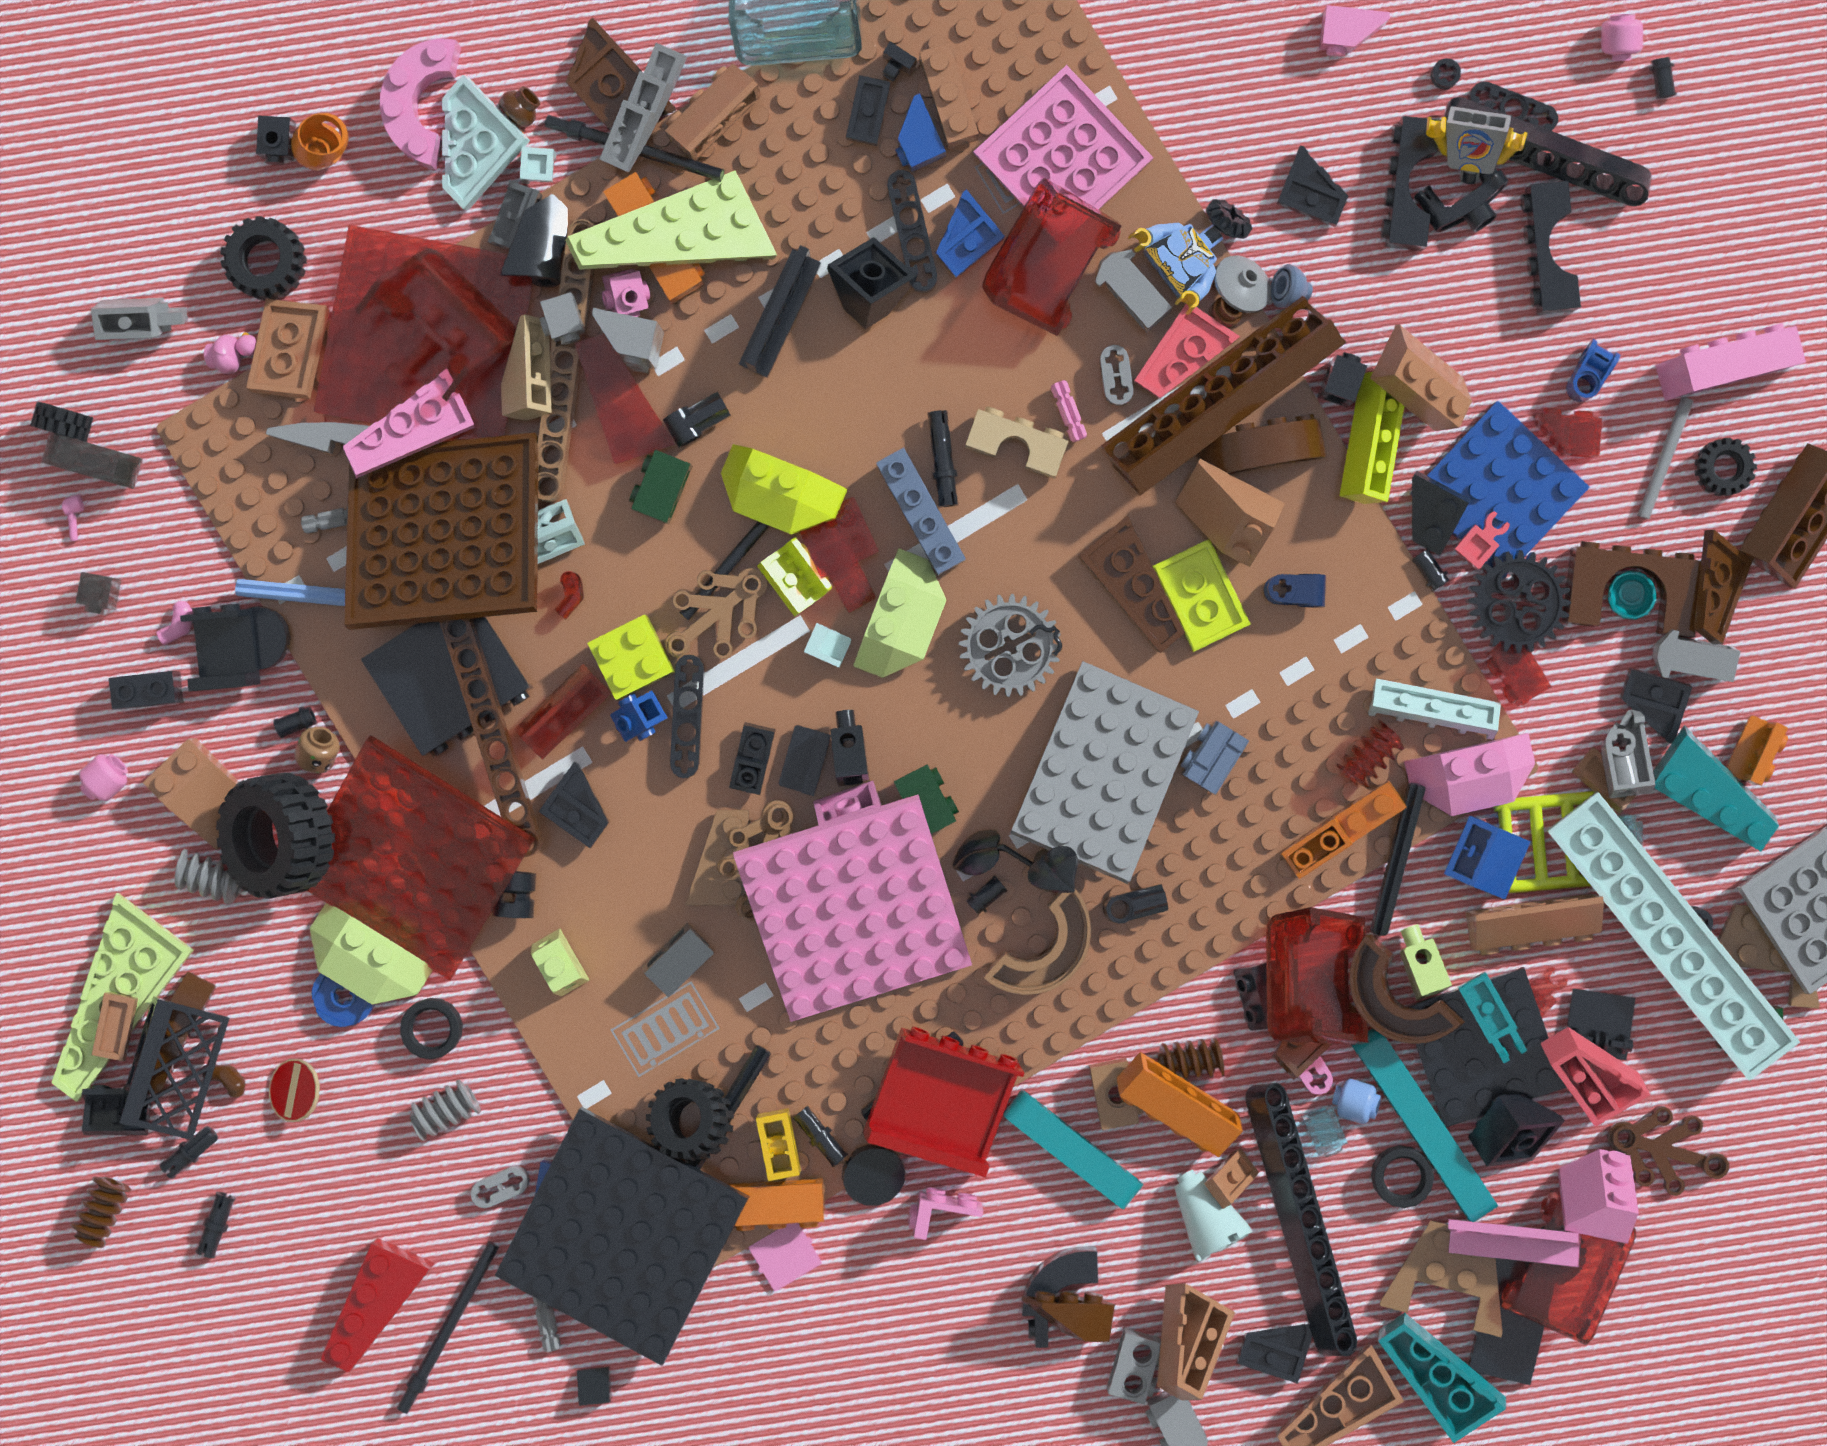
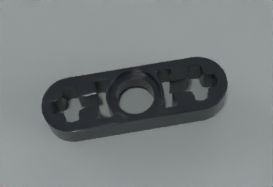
(1538, 107)

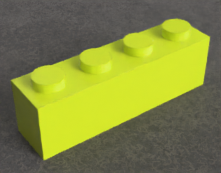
(1372, 444)

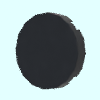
(271, 636)
(873, 1175)

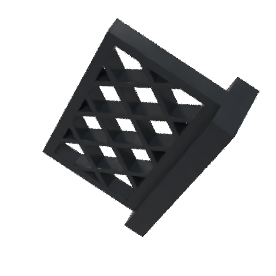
(780, 312)
(144, 1067)

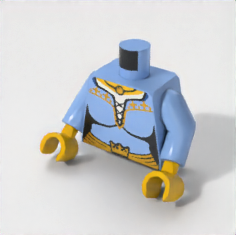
(1181, 258)

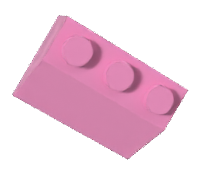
(1599, 1195)

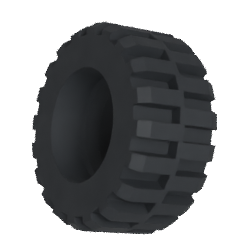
(249, 841)

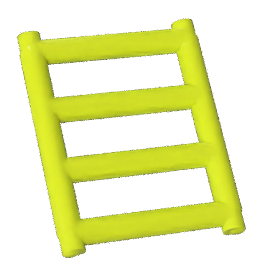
(1535, 805)

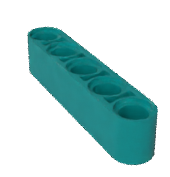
(1072, 1149)

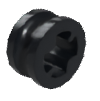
(1447, 64)

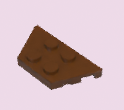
(603, 75)

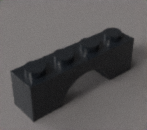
(1406, 222)
(1553, 287)

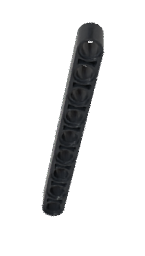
(1301, 1220)

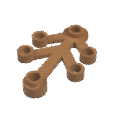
(720, 608)
(772, 829)

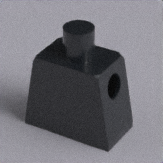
(851, 762)

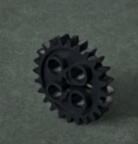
(1525, 574)

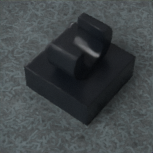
(897, 61)

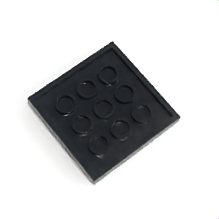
(1466, 1067)

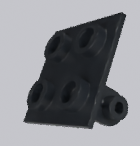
(1603, 1020)

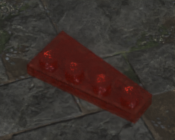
(622, 408)

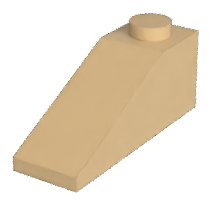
(527, 373)

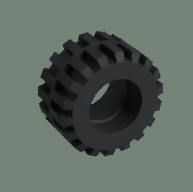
(243, 241)
(666, 1115)

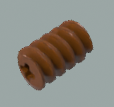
(1192, 1059)
(100, 1211)

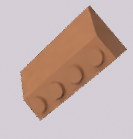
(1535, 922)

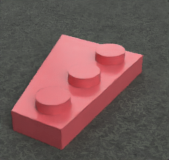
(1184, 350)

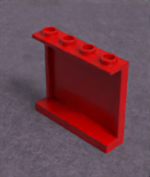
(941, 1100)

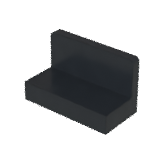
(804, 760)

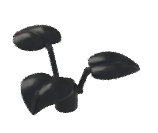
(1051, 870)

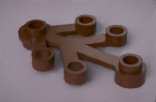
(1662, 1147)

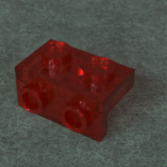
(1518, 673)

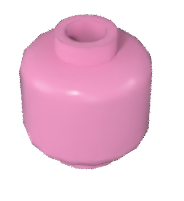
(1622, 36)
(103, 777)

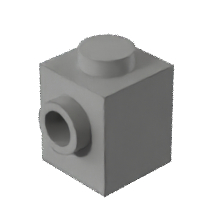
(562, 319)

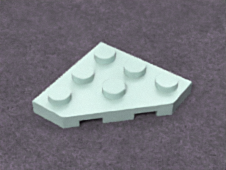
(475, 142)

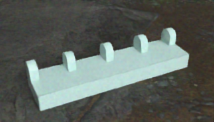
(1435, 708)

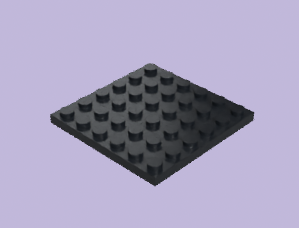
(621, 1236)

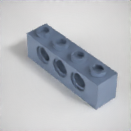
(920, 511)

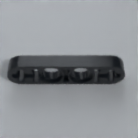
(912, 231)
(691, 716)

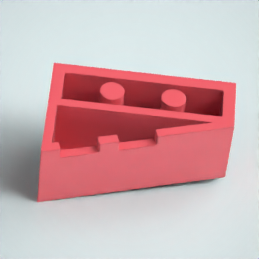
(1593, 1076)

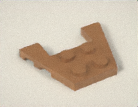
(1752, 948)
(1433, 1265)

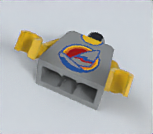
(1475, 141)

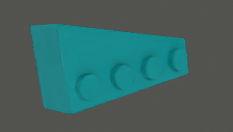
(1707, 787)
(1444, 1382)

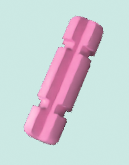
(1068, 411)

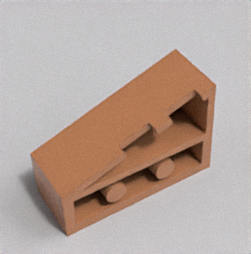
(1190, 1341)

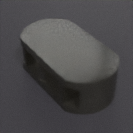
(91, 460)

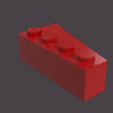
(376, 1296)

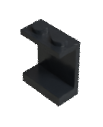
(224, 648)

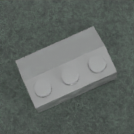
(633, 338)

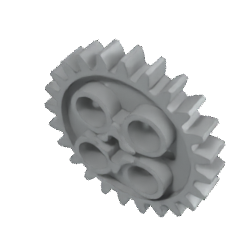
(996, 619)

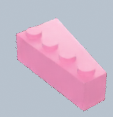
(1730, 362)

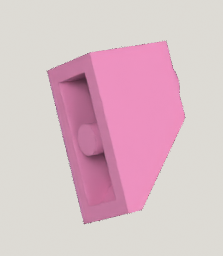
(1348, 28)

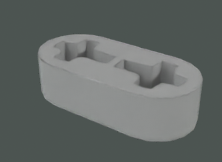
(1108, 375)
(503, 1193)

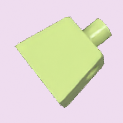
(558, 963)
(1424, 978)

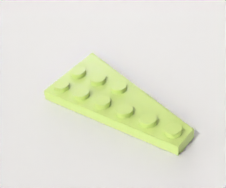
(685, 228)
(132, 960)

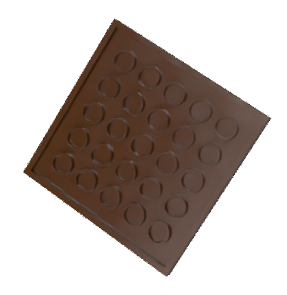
(444, 534)

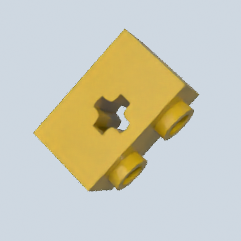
(778, 1144)

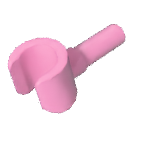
(71, 506)

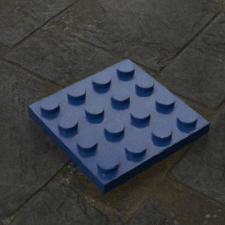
(1508, 473)

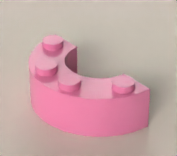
(401, 93)

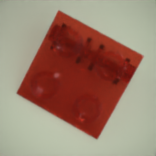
(840, 541)

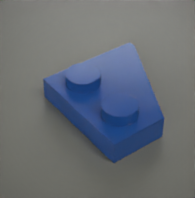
(967, 236)

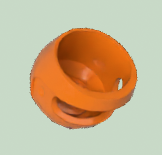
(317, 143)

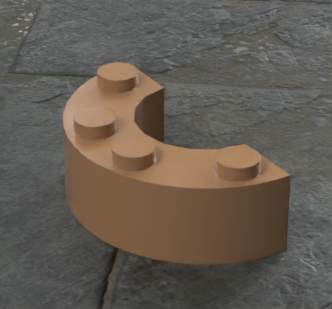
(1056, 964)

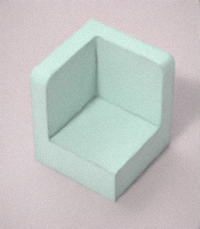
(537, 164)
(827, 645)

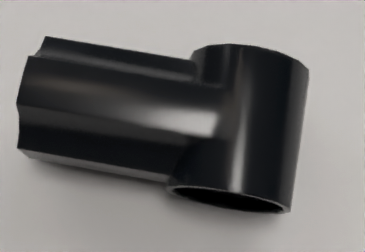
(690, 422)
(1138, 903)

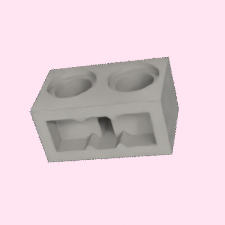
(1127, 1364)

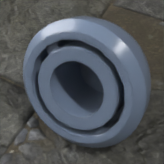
(1289, 285)

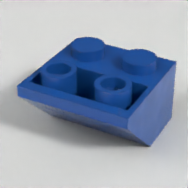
(1487, 857)

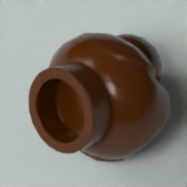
(520, 106)

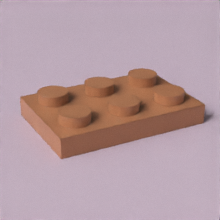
(288, 348)

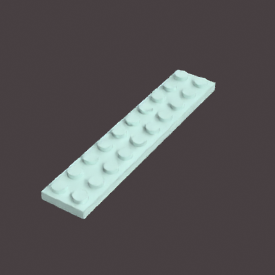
(1673, 936)

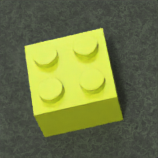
(631, 657)

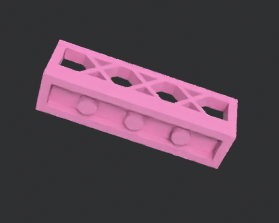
(1514, 1243)

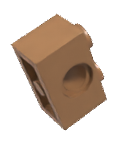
(1111, 1113)

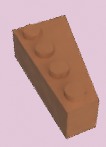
(1344, 1403)

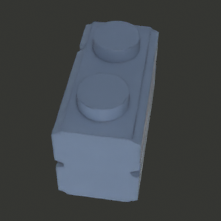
(1214, 757)

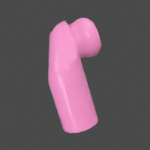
(177, 628)

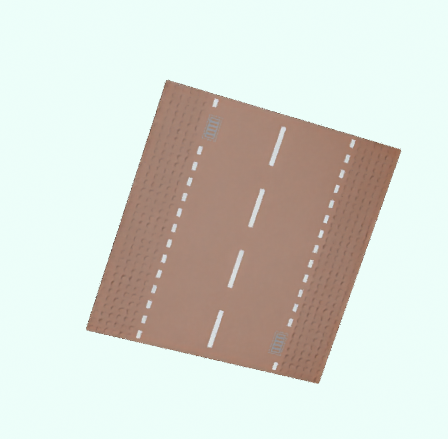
(836, 407)

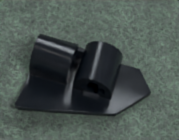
(539, 243)

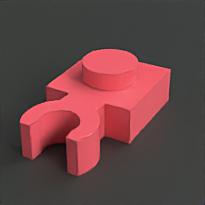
(1479, 543)

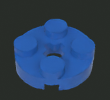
(333, 1011)

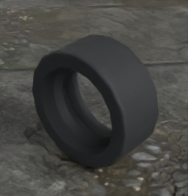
(413, 1044)
(1414, 1197)

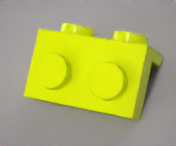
(794, 576)

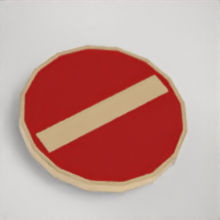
(294, 1090)

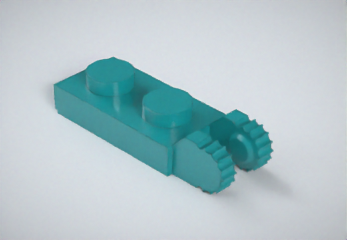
(1491, 1013)

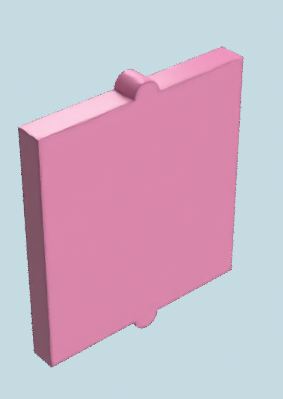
(785, 1255)

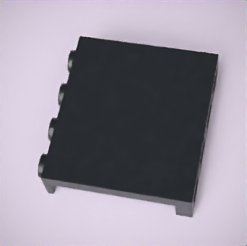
(423, 686)

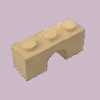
(1044, 448)

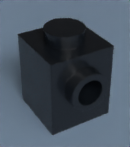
(274, 139)

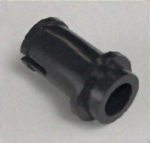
(1663, 77)
(1430, 570)
(295, 722)
(986, 895)

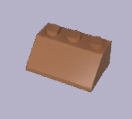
(712, 111)
(1422, 381)

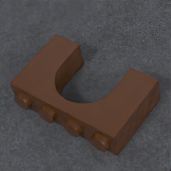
(1593, 567)

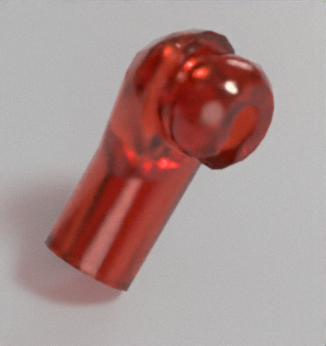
(573, 593)

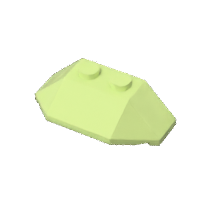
(902, 617)
(364, 959)

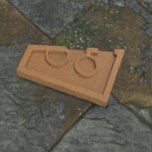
(709, 885)

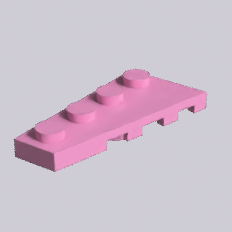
(410, 428)

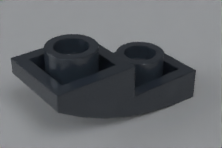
(752, 758)

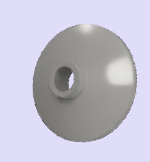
(1242, 284)

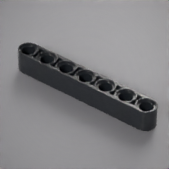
(1565, 151)

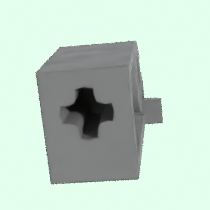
(1132, 289)
(1695, 657)
(1631, 770)

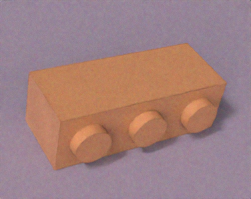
(948, 95)

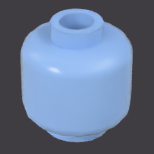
(1357, 1101)

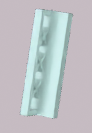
(557, 536)

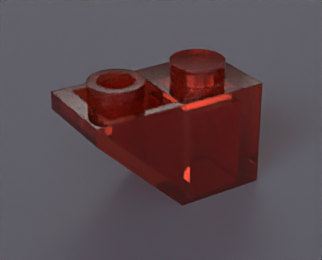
(1571, 434)

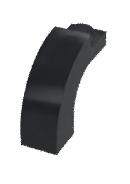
(1058, 1271)

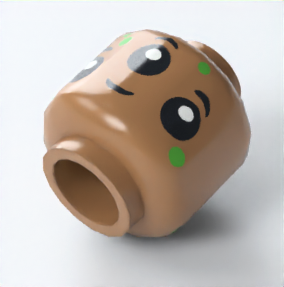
(317, 750)

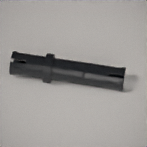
(942, 456)

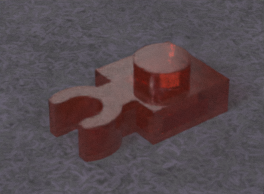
(1543, 991)

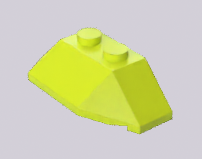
(778, 491)

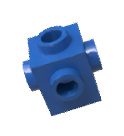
(638, 716)

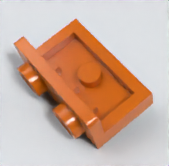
(1756, 750)

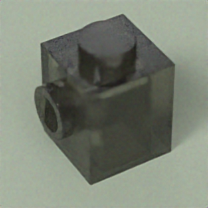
(98, 592)

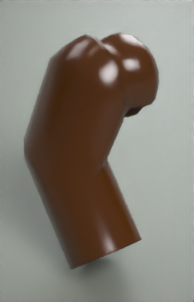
(230, 1079)

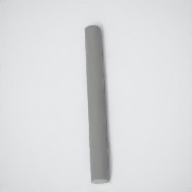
(1665, 458)

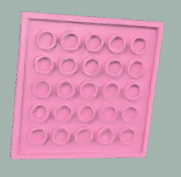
(853, 908)

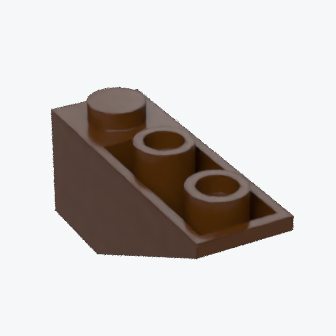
(1080, 1317)

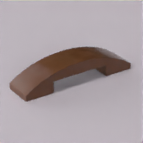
(193, 993)

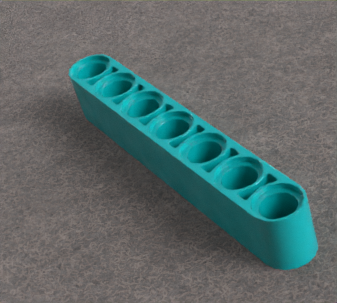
(1425, 1126)

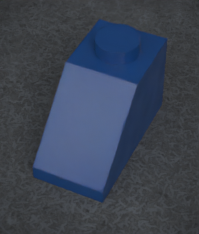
(919, 138)

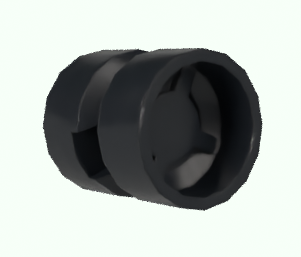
(523, 907)

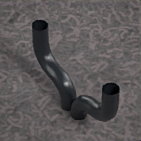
(1055, 635)

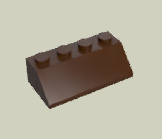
(1793, 522)

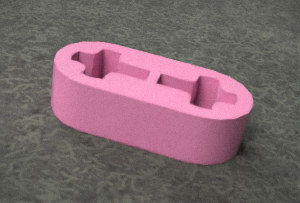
(1321, 1068)

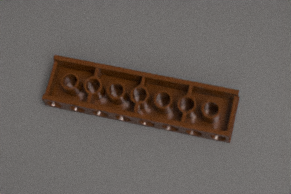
(1225, 399)

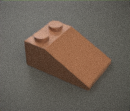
(1229, 511)
(193, 787)

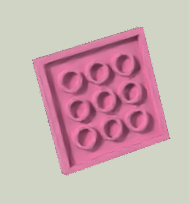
(1066, 139)

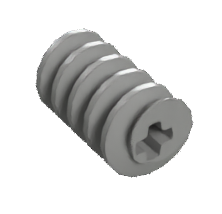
(205, 878)
(443, 1109)

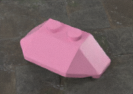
(1474, 775)

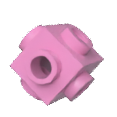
(618, 285)

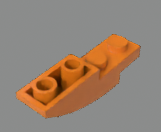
(1343, 829)

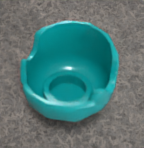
(1632, 595)

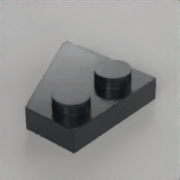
(1312, 190)
(1434, 512)
(1658, 699)
(576, 807)

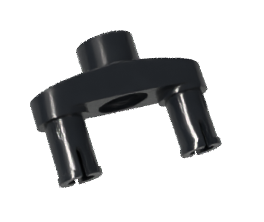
(1472, 208)

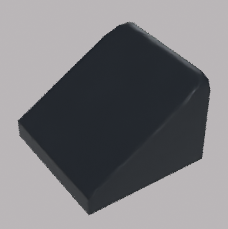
(594, 1386)

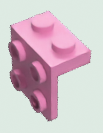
(936, 1199)

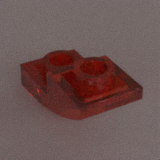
(852, 587)

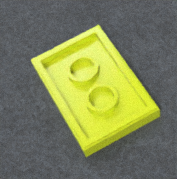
(1201, 595)

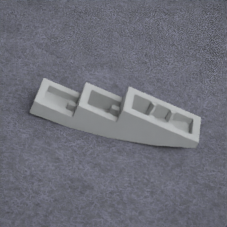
(644, 107)
(317, 436)

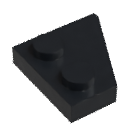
(1277, 1351)

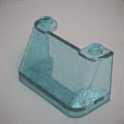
(794, 30)

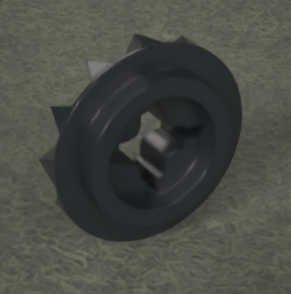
(1228, 219)

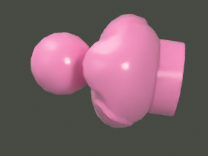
(227, 352)

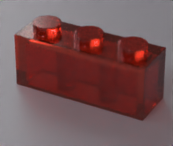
(562, 711)

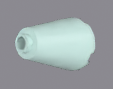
(1206, 1222)

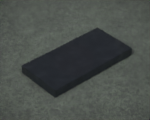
(1517, 1350)

